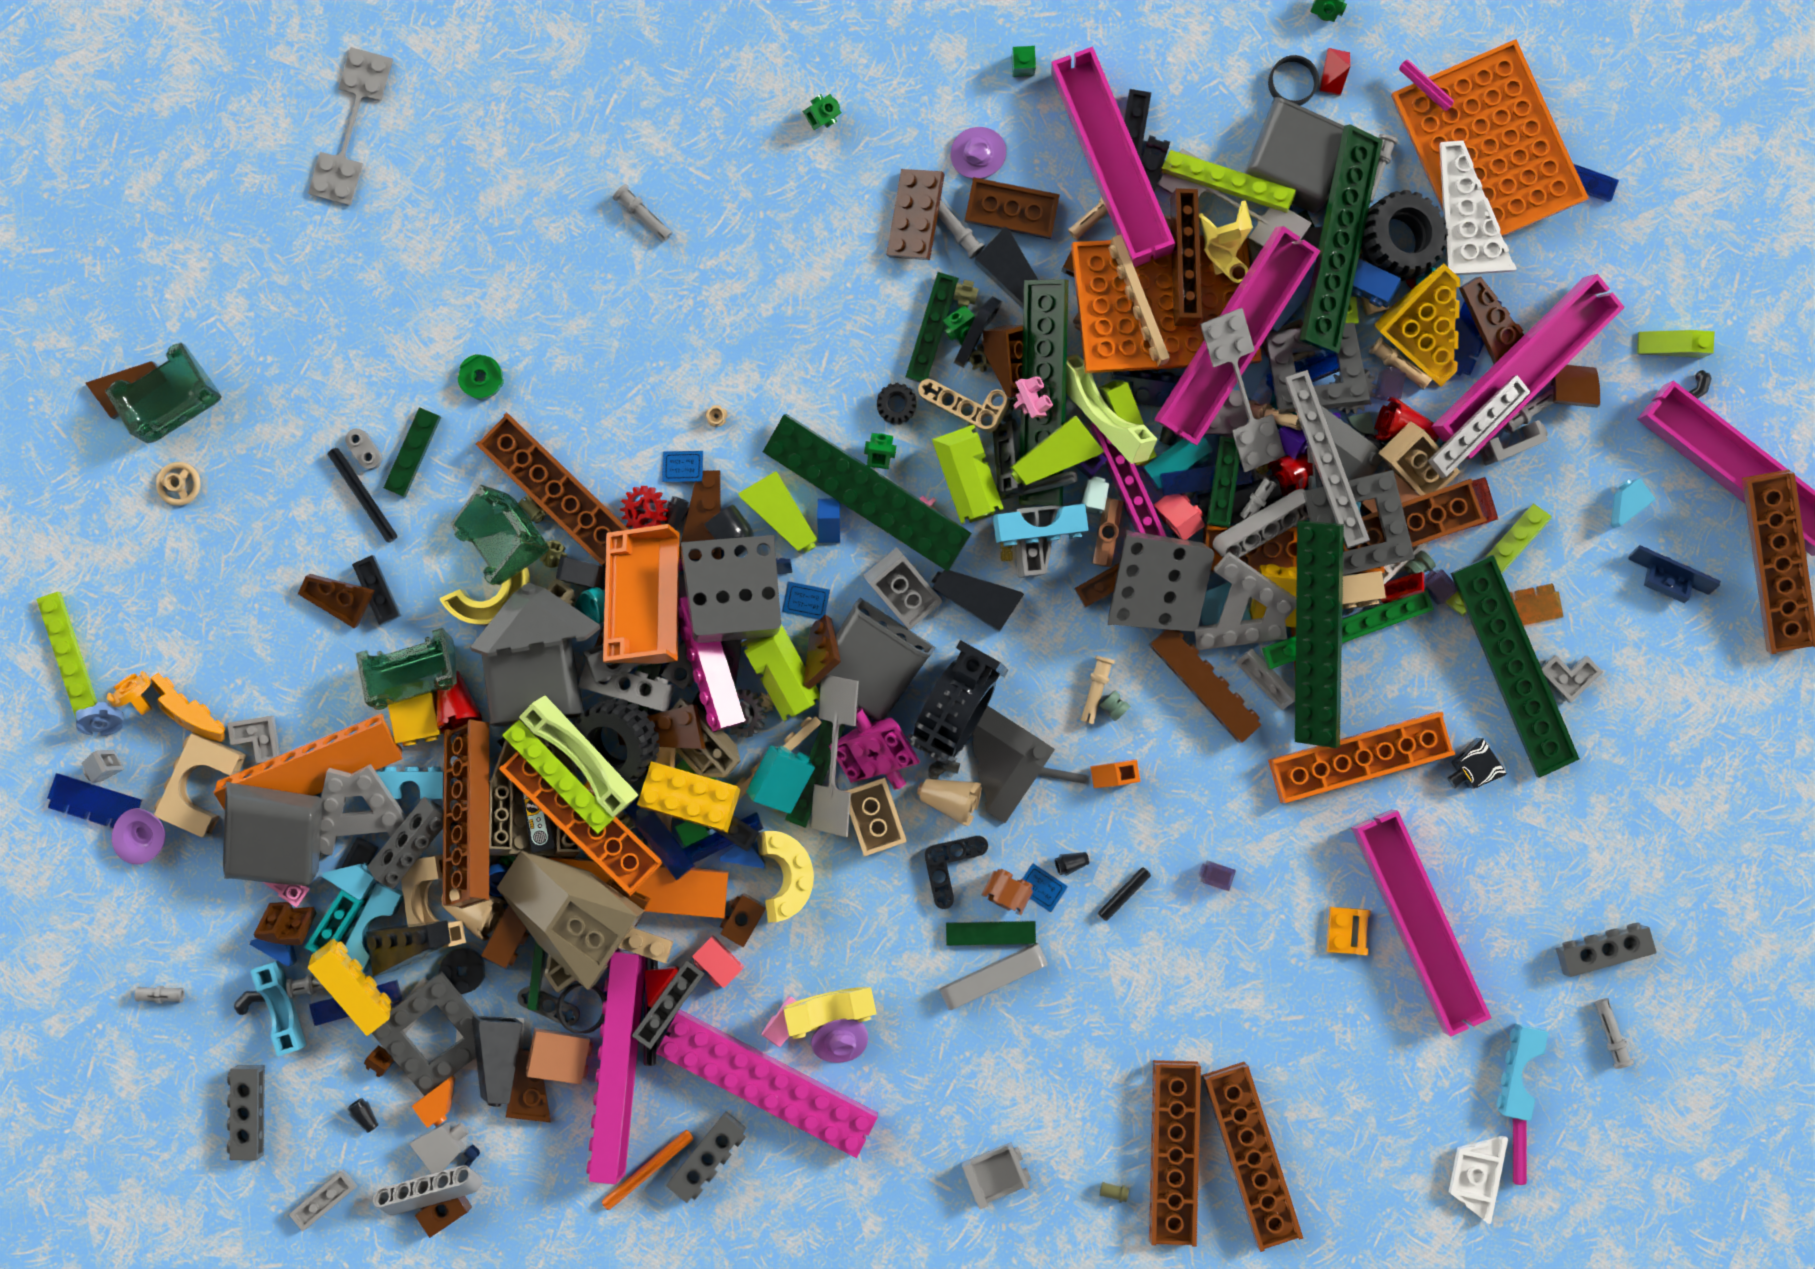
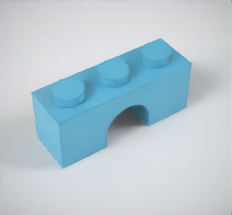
(430, 782)

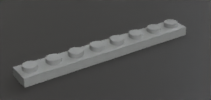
(1326, 458)

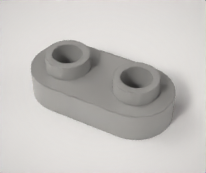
(363, 448)

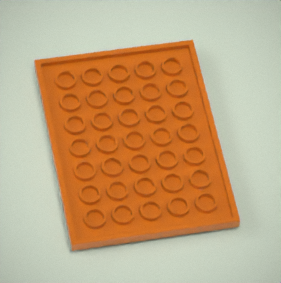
(1505, 132)
(1106, 316)

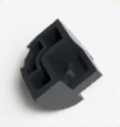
(730, 524)

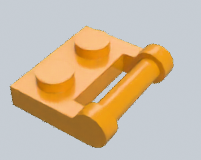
(1340, 930)

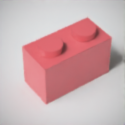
(1180, 515)
(717, 962)

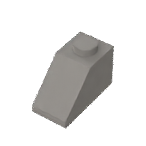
(101, 765)

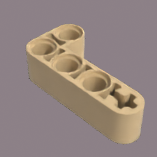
(960, 402)

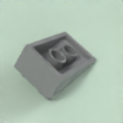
(902, 588)

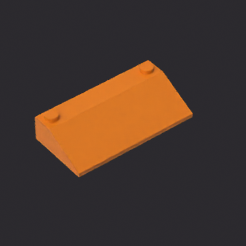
(641, 596)

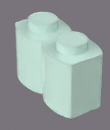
(1095, 495)

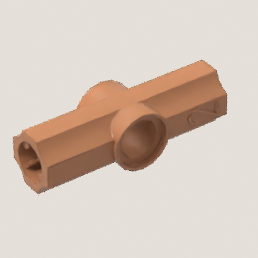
(1105, 547)

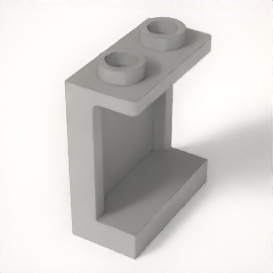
(1534, 433)
(996, 1174)

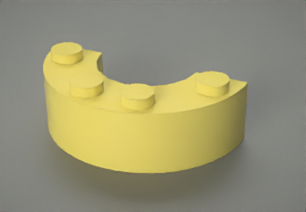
(481, 613)
(796, 872)
(820, 1009)

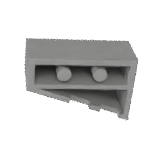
(1034, 557)

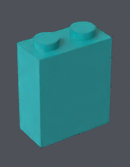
(780, 778)

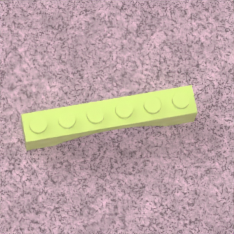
(1130, 439)
(549, 723)

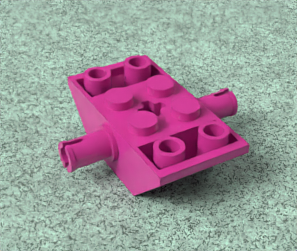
(875, 751)

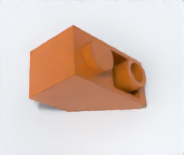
(1115, 773)

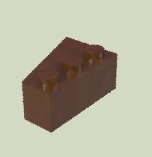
(506, 940)

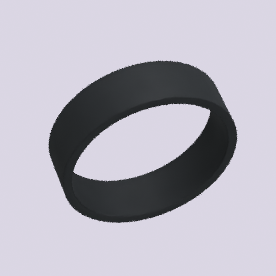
(1299, 59)
(559, 1010)

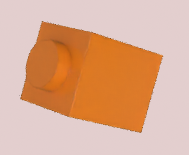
(436, 1103)

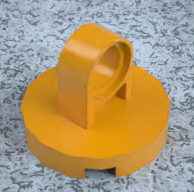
(131, 690)

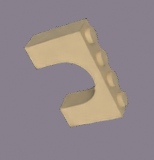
(175, 803)
(415, 894)

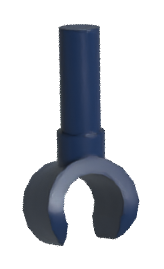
(471, 1153)

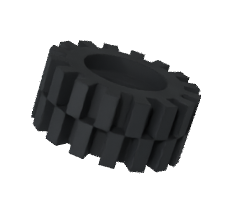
(899, 390)

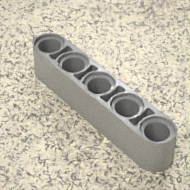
(1262, 525)
(993, 976)
(427, 1190)

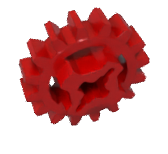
(650, 502)

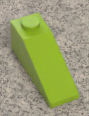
(1676, 343)

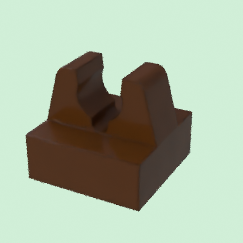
(379, 1061)

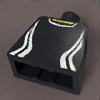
(1476, 766)

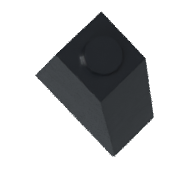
(581, 573)

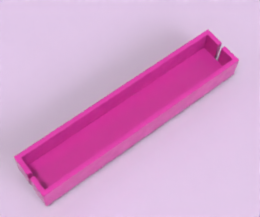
(1112, 156)
(1263, 297)
(1538, 353)
(1718, 448)
(1421, 922)
(617, 1068)
(767, 1083)

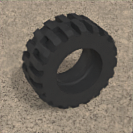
(1423, 221)
(631, 725)

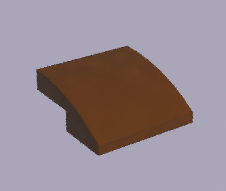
(1577, 386)
(285, 924)

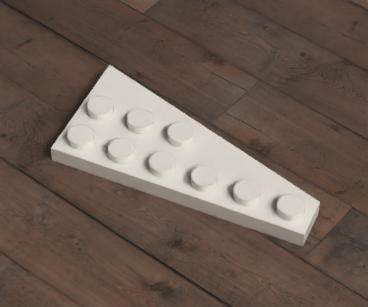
(1473, 231)

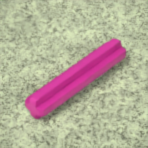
(1426, 85)
(1519, 1151)

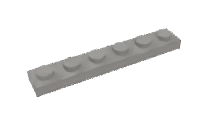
(1479, 426)

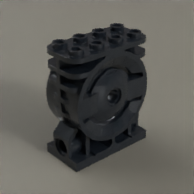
(956, 704)

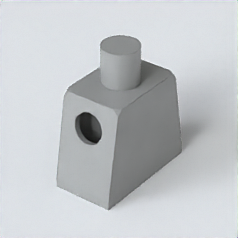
(440, 1146)

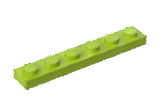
(1228, 181)
(1510, 546)
(67, 651)
(558, 776)

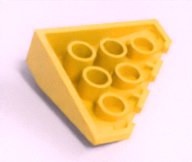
(1425, 324)

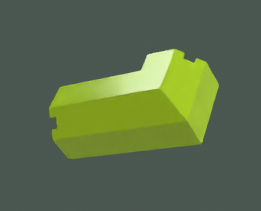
(966, 474)
(782, 673)

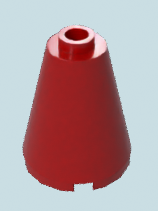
(1396, 416)
(1291, 473)
(456, 706)

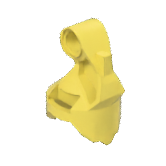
(1224, 242)

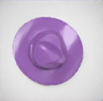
(978, 152)
(138, 836)
(840, 1040)

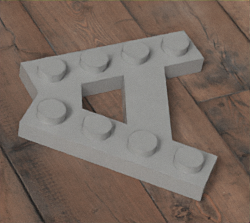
(1231, 628)
(384, 813)

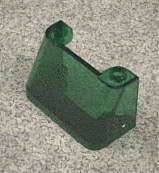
(164, 396)
(499, 533)
(408, 671)

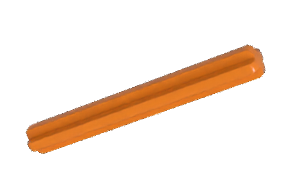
(647, 1170)

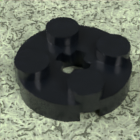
(475, 969)

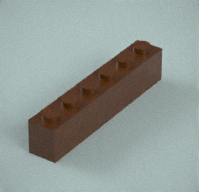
(1186, 257)
(1205, 685)

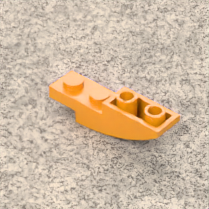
(190, 715)

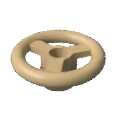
(170, 479)

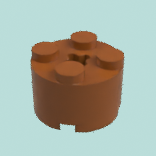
(1007, 891)

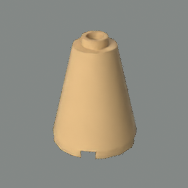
(951, 798)
(478, 918)

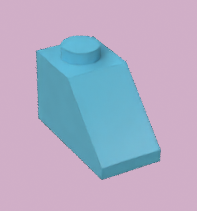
(1630, 501)
(352, 879)

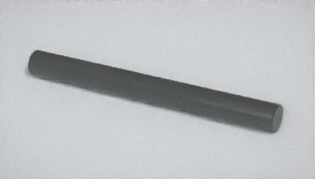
(1063, 775)

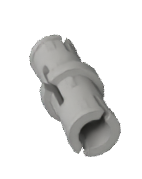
(1258, 498)
(159, 994)

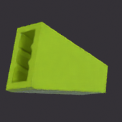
(1121, 401)
(1059, 451)
(778, 509)

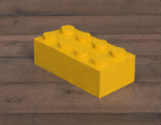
(689, 797)
(350, 986)

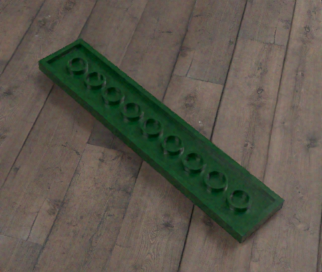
(1341, 239)
(1044, 357)
(867, 492)
(1319, 633)
(1515, 666)

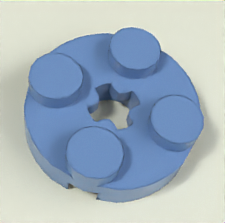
(99, 719)

